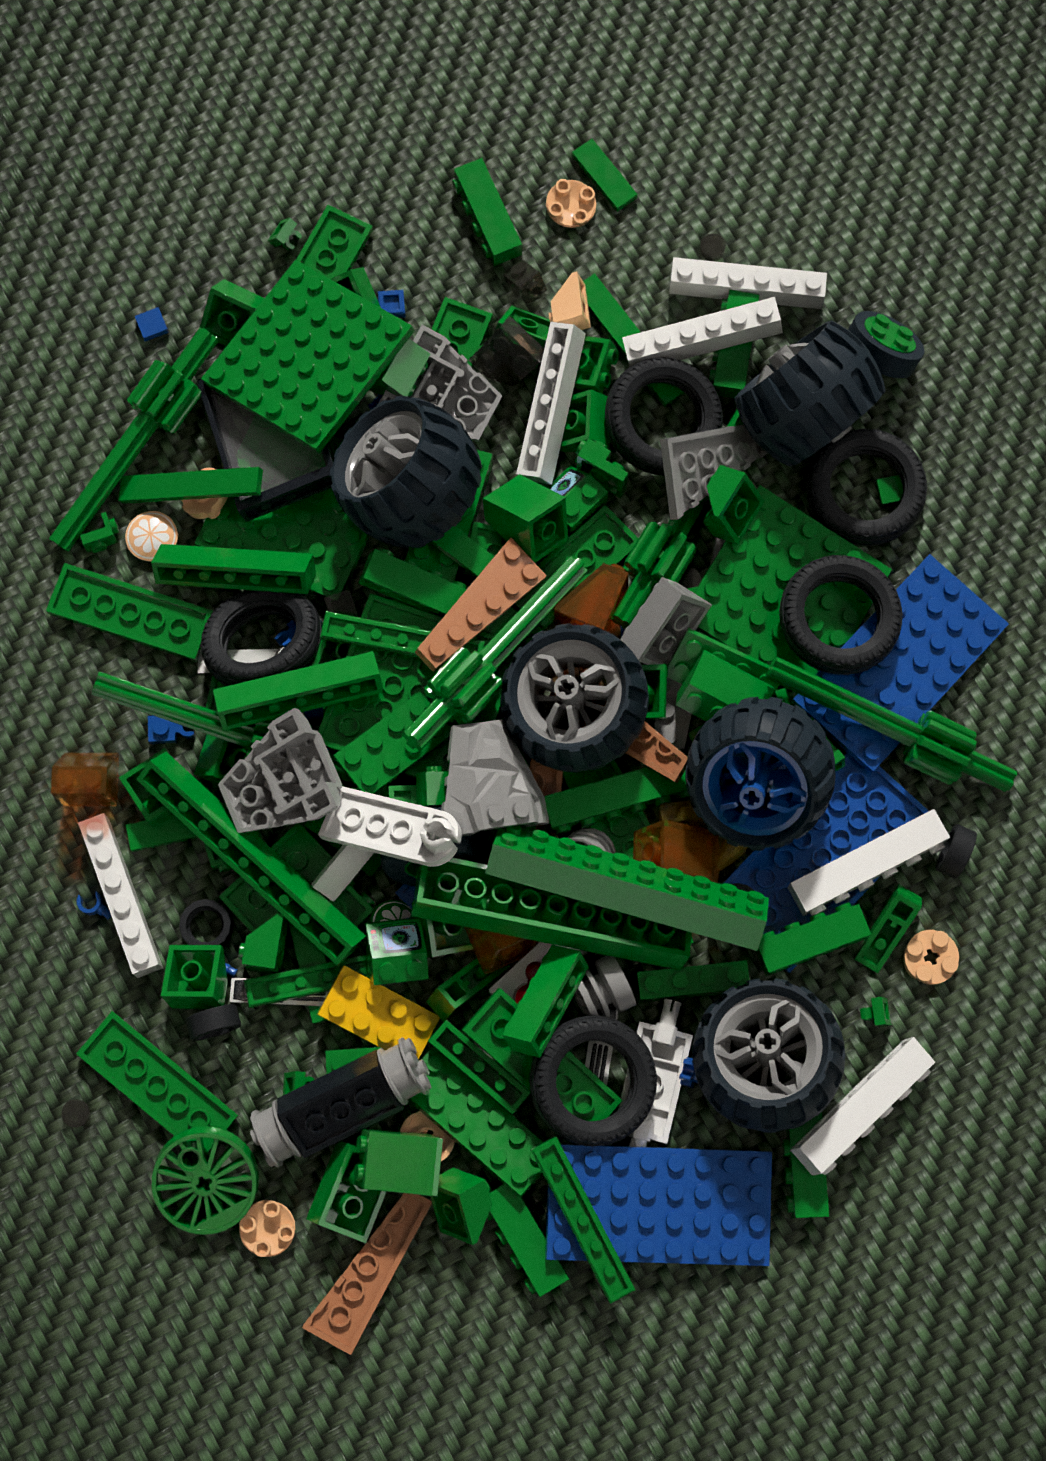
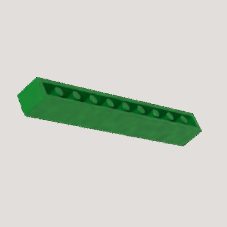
(251, 858)

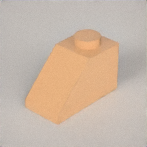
(571, 303)

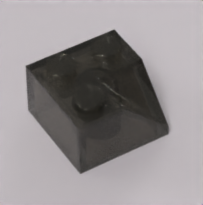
(507, 354)

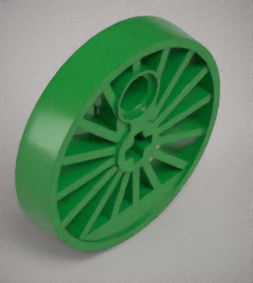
(219, 1184)

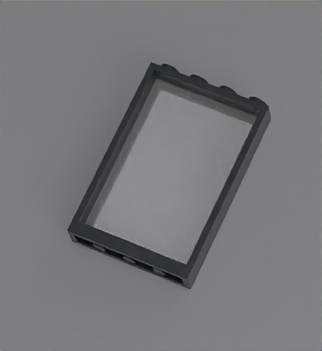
(246, 440)

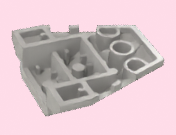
(453, 385)
(283, 778)
(490, 780)

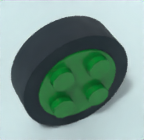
(889, 342)

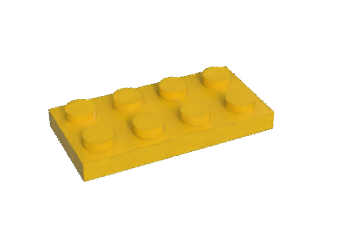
(376, 1012)

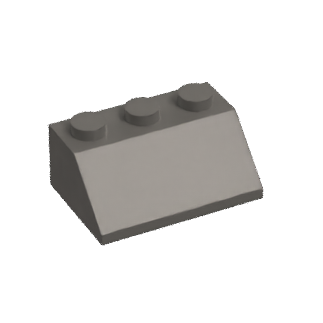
(663, 622)

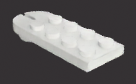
(392, 828)

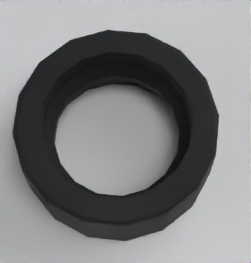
(957, 851)
(209, 905)
(213, 1022)

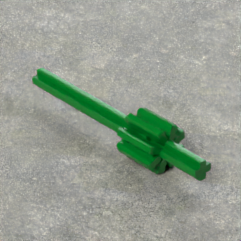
(162, 401)
(659, 554)
(468, 680)
(183, 713)
(931, 745)

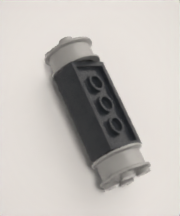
(340, 1103)

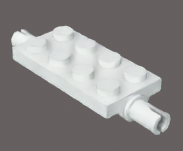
(668, 1052)

